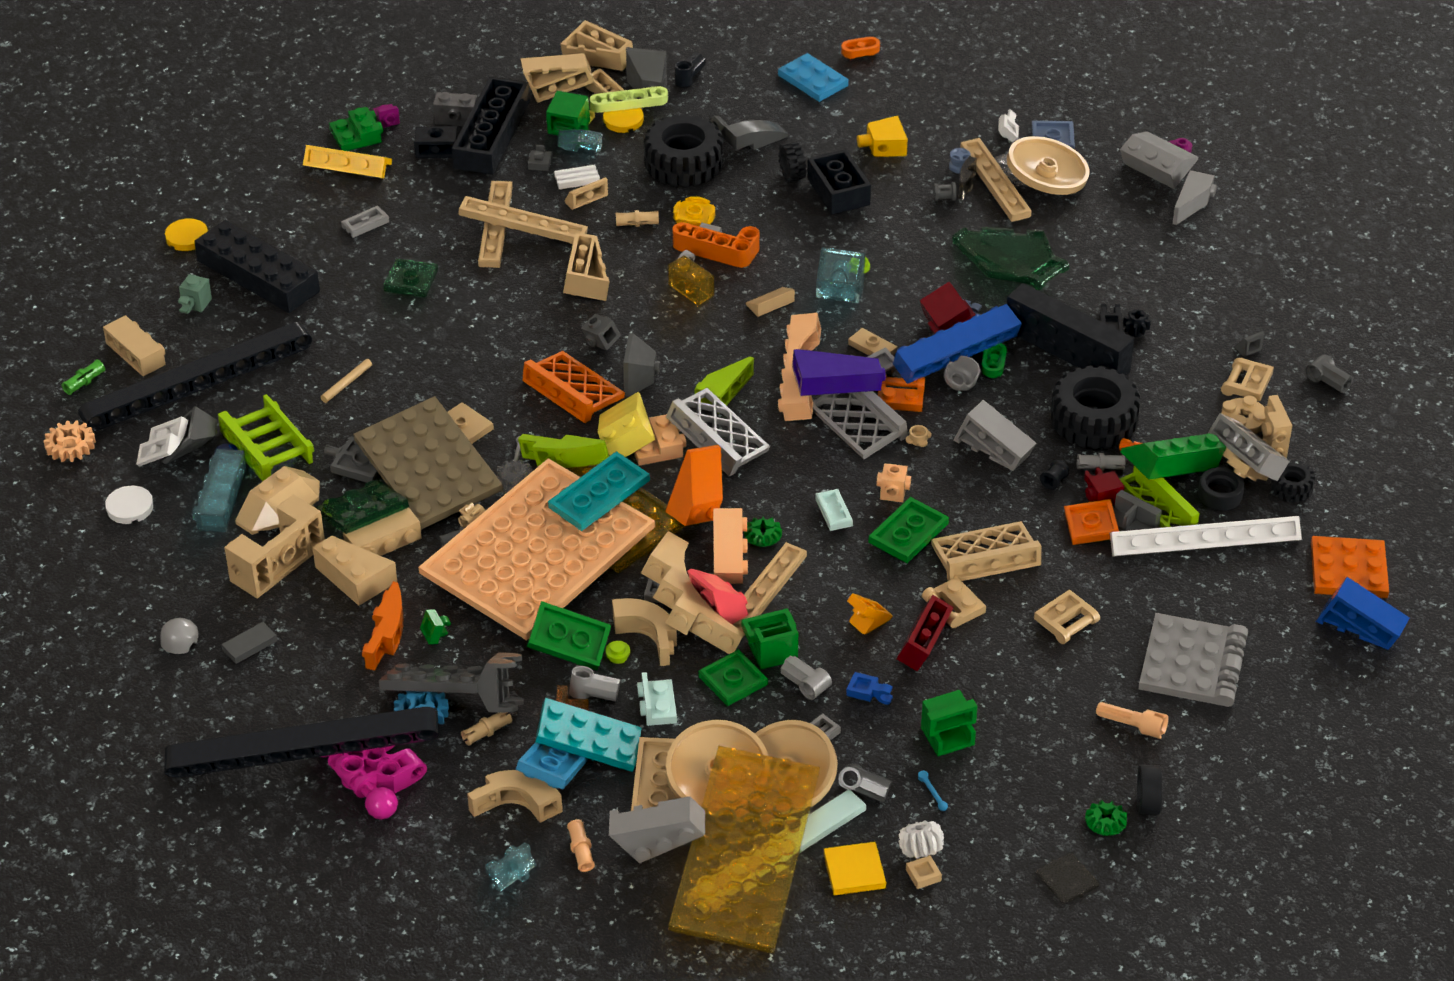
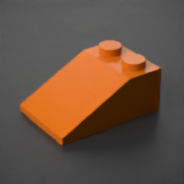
(697, 486)

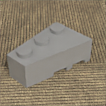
(995, 435)
(657, 829)

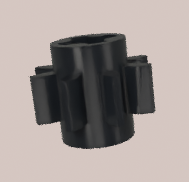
(1136, 322)

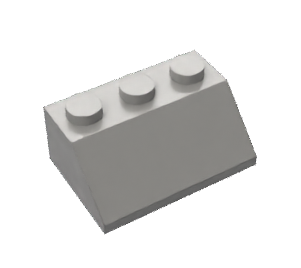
(1157, 158)

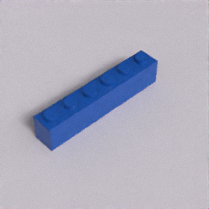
(960, 340)

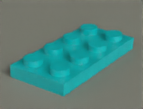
(599, 491)
(588, 734)

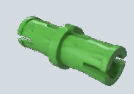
(83, 377)

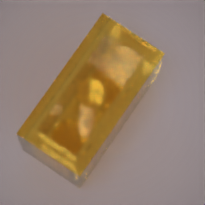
(691, 280)

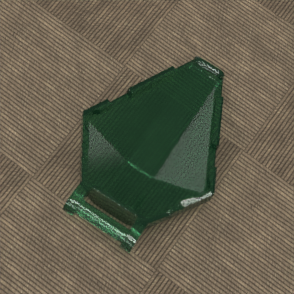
(1011, 255)

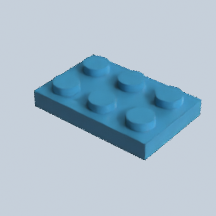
(813, 77)
(550, 765)

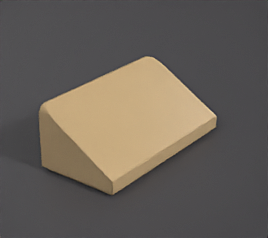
(587, 193)
(771, 301)

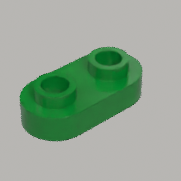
(994, 361)

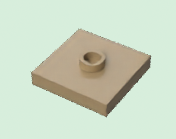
(470, 422)

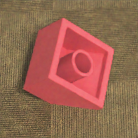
(719, 595)

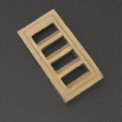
(602, 79)

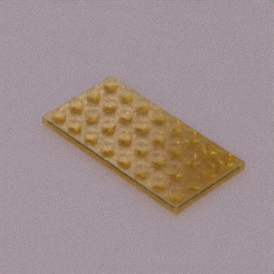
(750, 849)

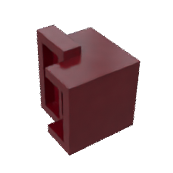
(945, 308)

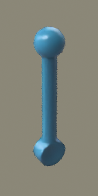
(923, 776)

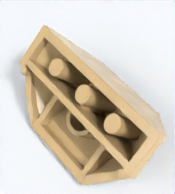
(260, 509)

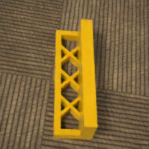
(345, 161)

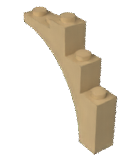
(677, 592)

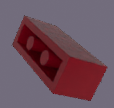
(924, 633)

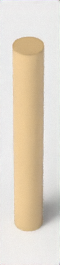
(346, 380)

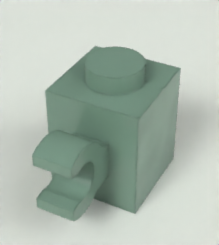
(194, 294)

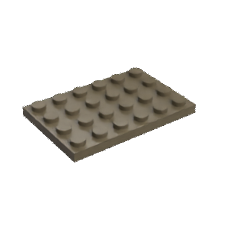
(428, 461)

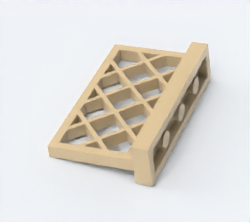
(991, 560)

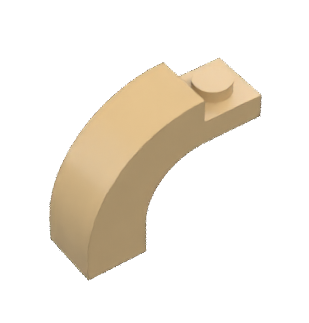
(645, 618)
(516, 788)

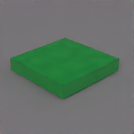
(733, 677)

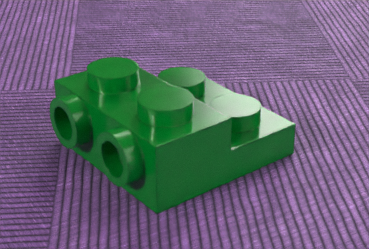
(357, 130)

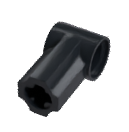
(688, 68)

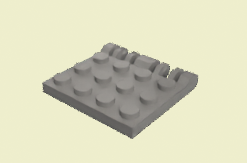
(1190, 658)

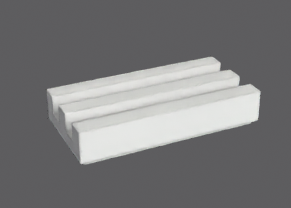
(576, 176)

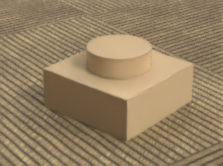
(923, 872)

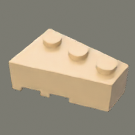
(556, 74)
(354, 569)

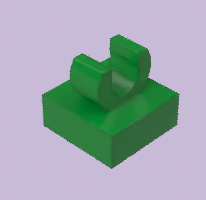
(433, 626)

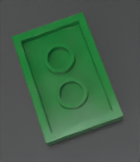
(908, 530)
(569, 635)

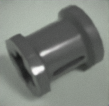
(944, 191)

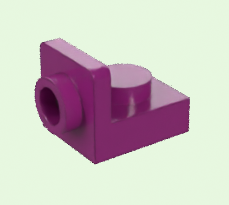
(387, 115)

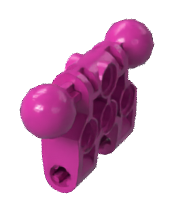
(378, 776)

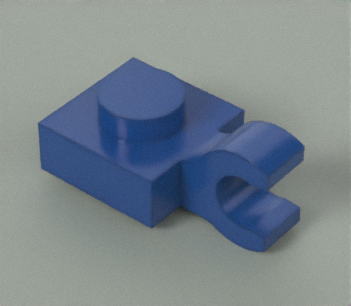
(867, 686)

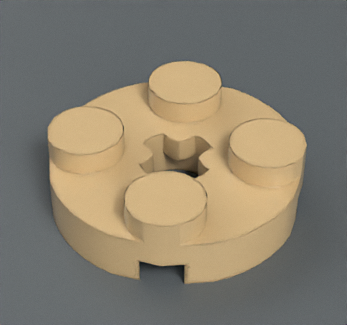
(1245, 406)

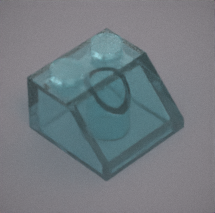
(840, 275)

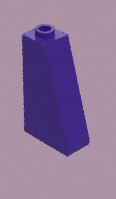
(835, 373)

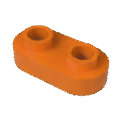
(860, 47)

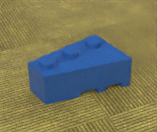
(1363, 613)

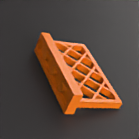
(566, 393)

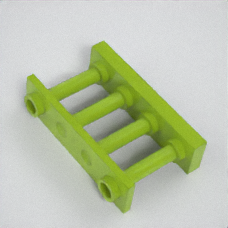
(254, 455)

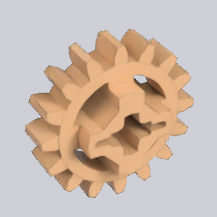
(69, 441)

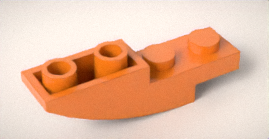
(387, 628)

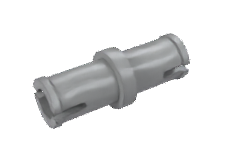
(1101, 461)

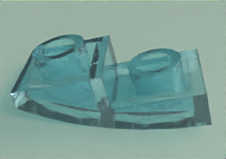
(573, 139)

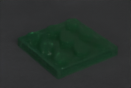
(362, 506)

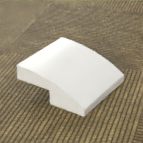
(162, 441)

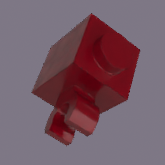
(1102, 486)

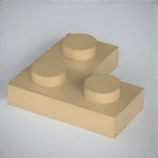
(1242, 468)

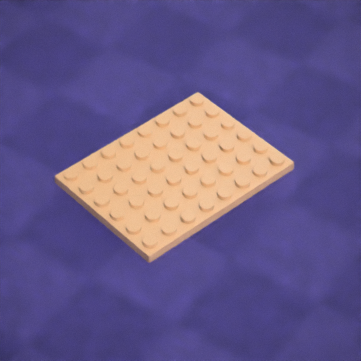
(529, 553)

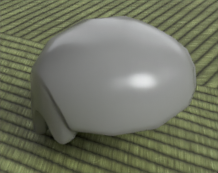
(962, 373)
(178, 635)

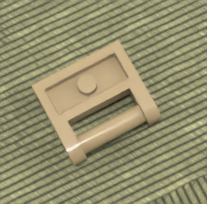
(1254, 382)
(957, 594)
(1063, 610)

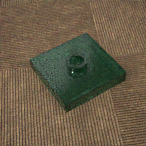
(410, 277)

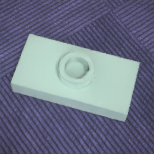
(834, 509)

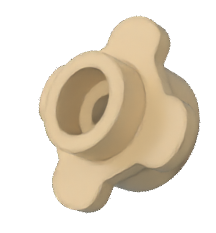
(918, 436)

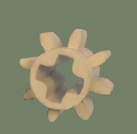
(469, 514)

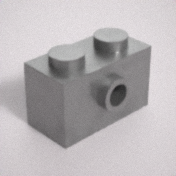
(453, 108)

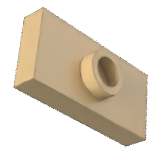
(869, 342)

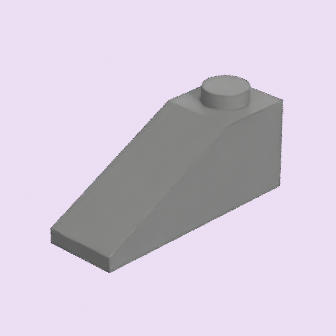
(1194, 195)

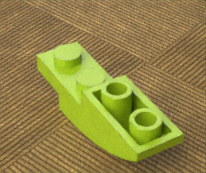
(567, 452)

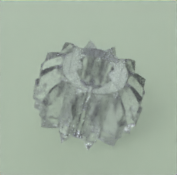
(512, 473)

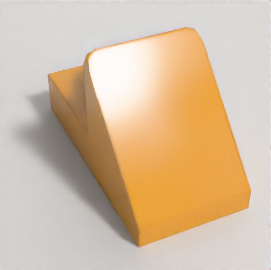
(867, 614)

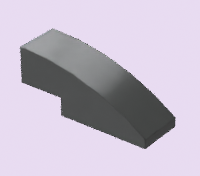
(753, 134)

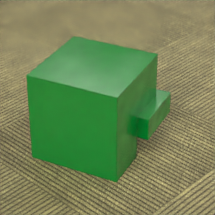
(567, 112)
(771, 637)
(949, 722)

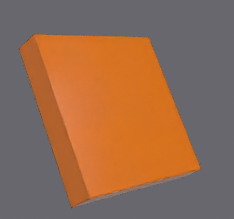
(1090, 521)

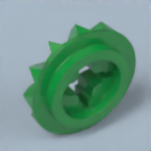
(770, 537)
(1106, 826)

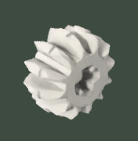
(921, 839)

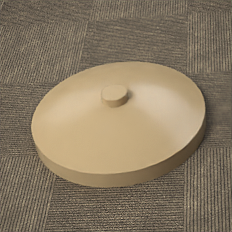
(1048, 165)
(803, 744)
(694, 752)

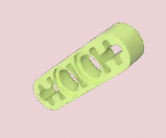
(607, 101)

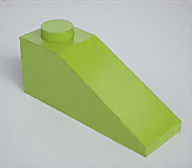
(727, 381)

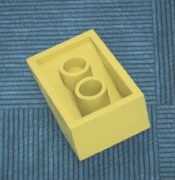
(625, 426)

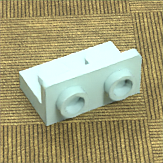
(658, 701)

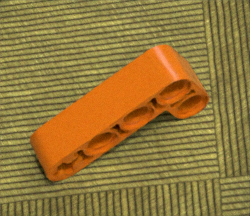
(718, 246)

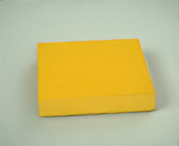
(854, 868)

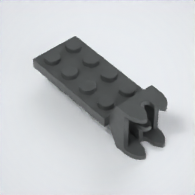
(490, 683)

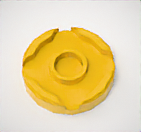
(623, 120)
(694, 211)
(183, 233)

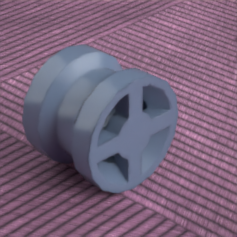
(958, 158)

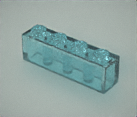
(220, 490)

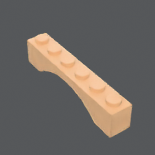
(803, 334)

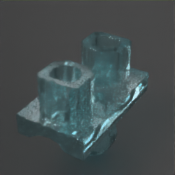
(512, 867)

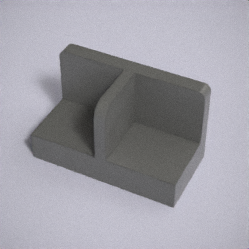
(1135, 513)

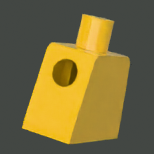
(885, 138)

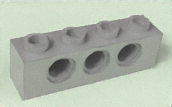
(1249, 447)

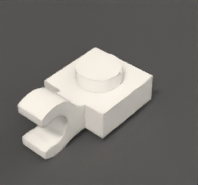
(1008, 127)

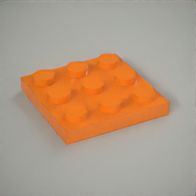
(1352, 558)

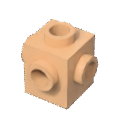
(893, 482)

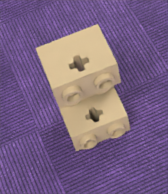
(259, 567)

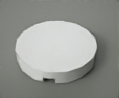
(129, 504)

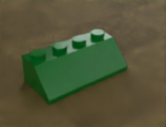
(1176, 455)

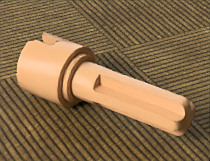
(1148, 722)

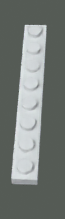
(1205, 536)

